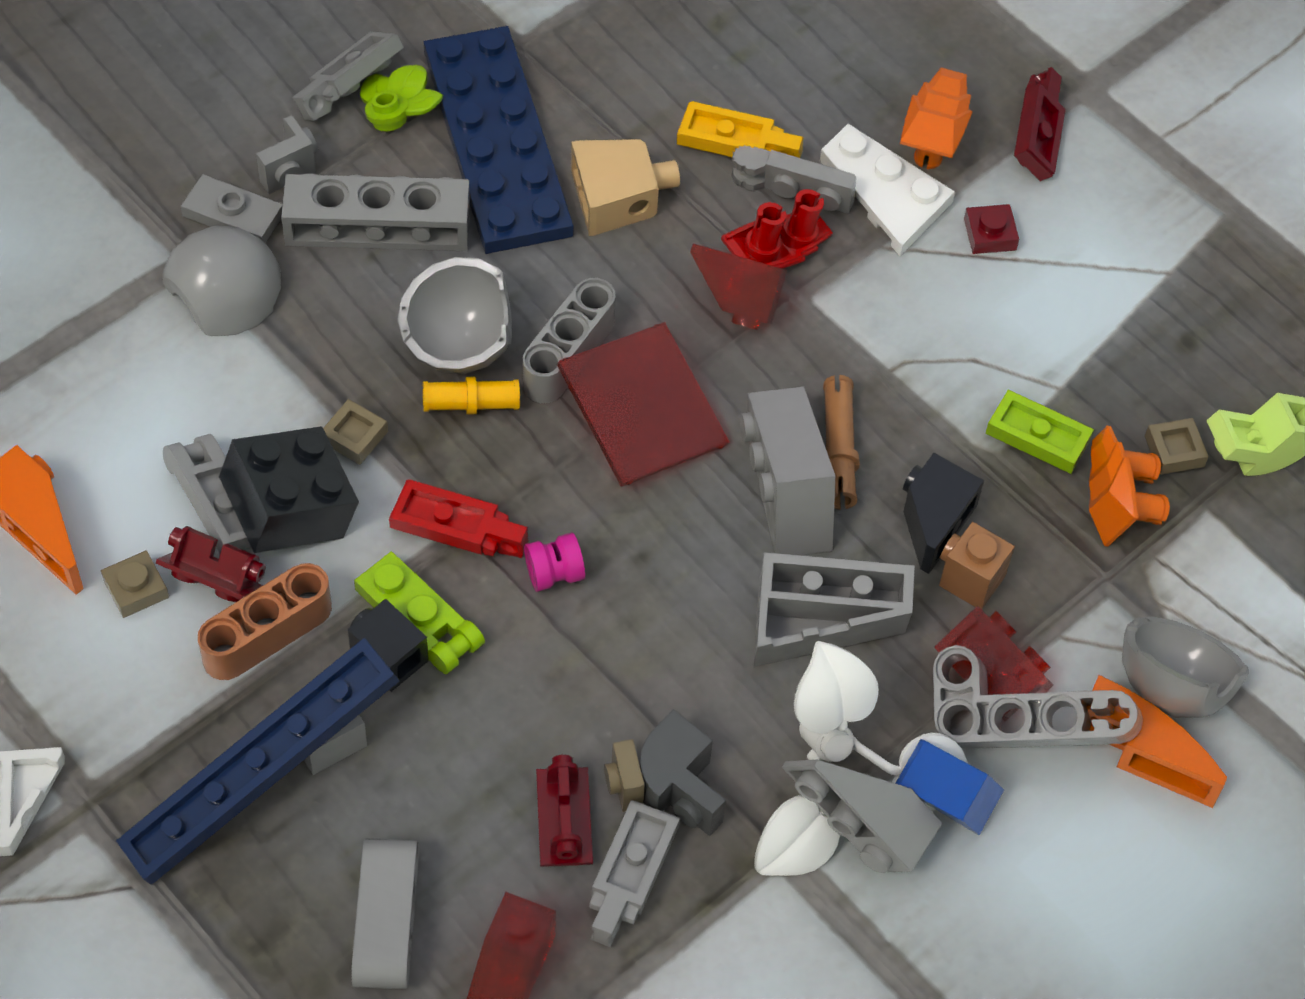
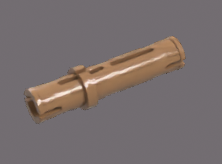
(841, 438)

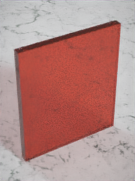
(642, 403)

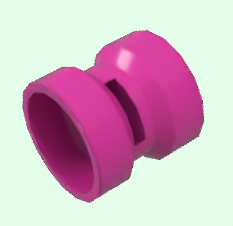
(554, 562)

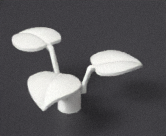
(829, 695)

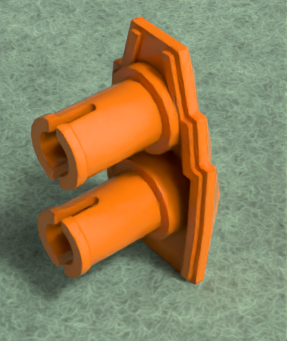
(937, 117)
(1112, 487)

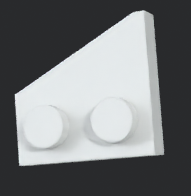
(24, 785)

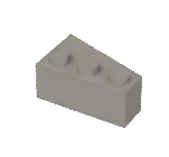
(791, 470)
(828, 602)

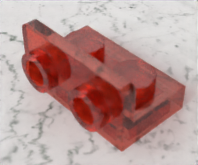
(1006, 665)

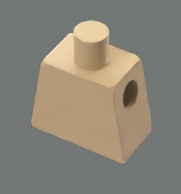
(618, 182)

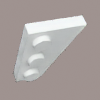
(889, 187)

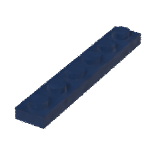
(257, 761)

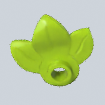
(398, 96)

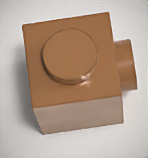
(975, 564)

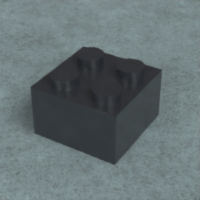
(288, 489)

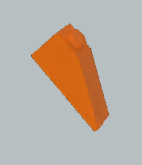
(33, 514)

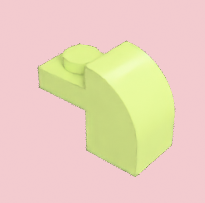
(1264, 440)

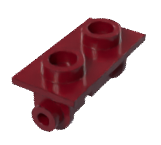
(192, 561)
(564, 814)

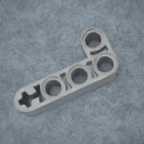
(1037, 707)

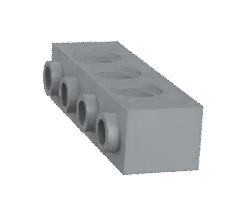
(376, 212)

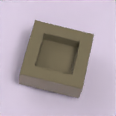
(355, 431)
(1177, 445)
(134, 584)
(624, 774)

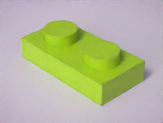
(1039, 431)

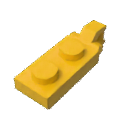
(723, 130)

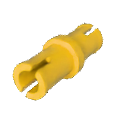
(471, 395)

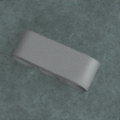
(583, 317)
(385, 914)

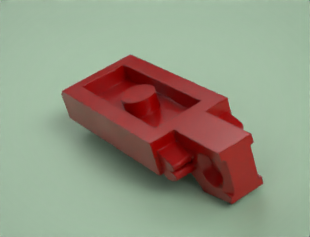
(456, 521)

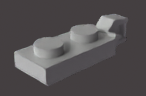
(345, 72)
(630, 868)

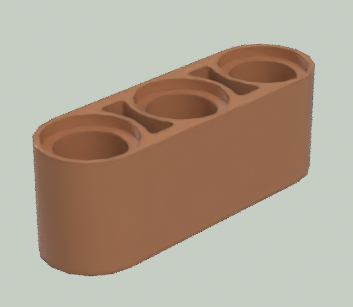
(256, 642)

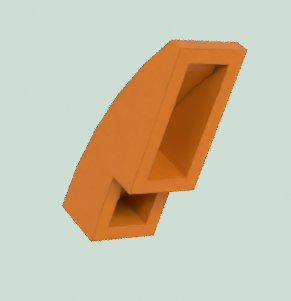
(1164, 751)

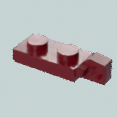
(1040, 125)

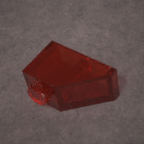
(741, 285)
(513, 950)

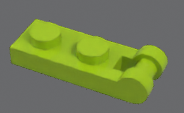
(421, 606)

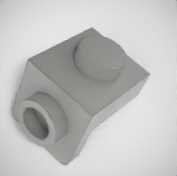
(290, 156)

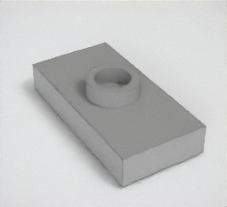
(223, 204)

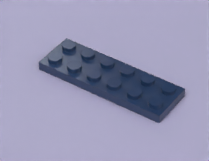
(498, 140)

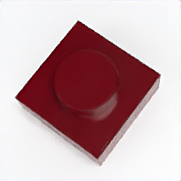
(991, 229)

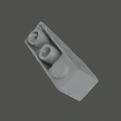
(875, 815)

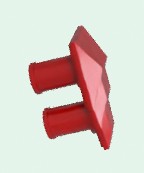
(781, 237)

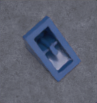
(951, 786)

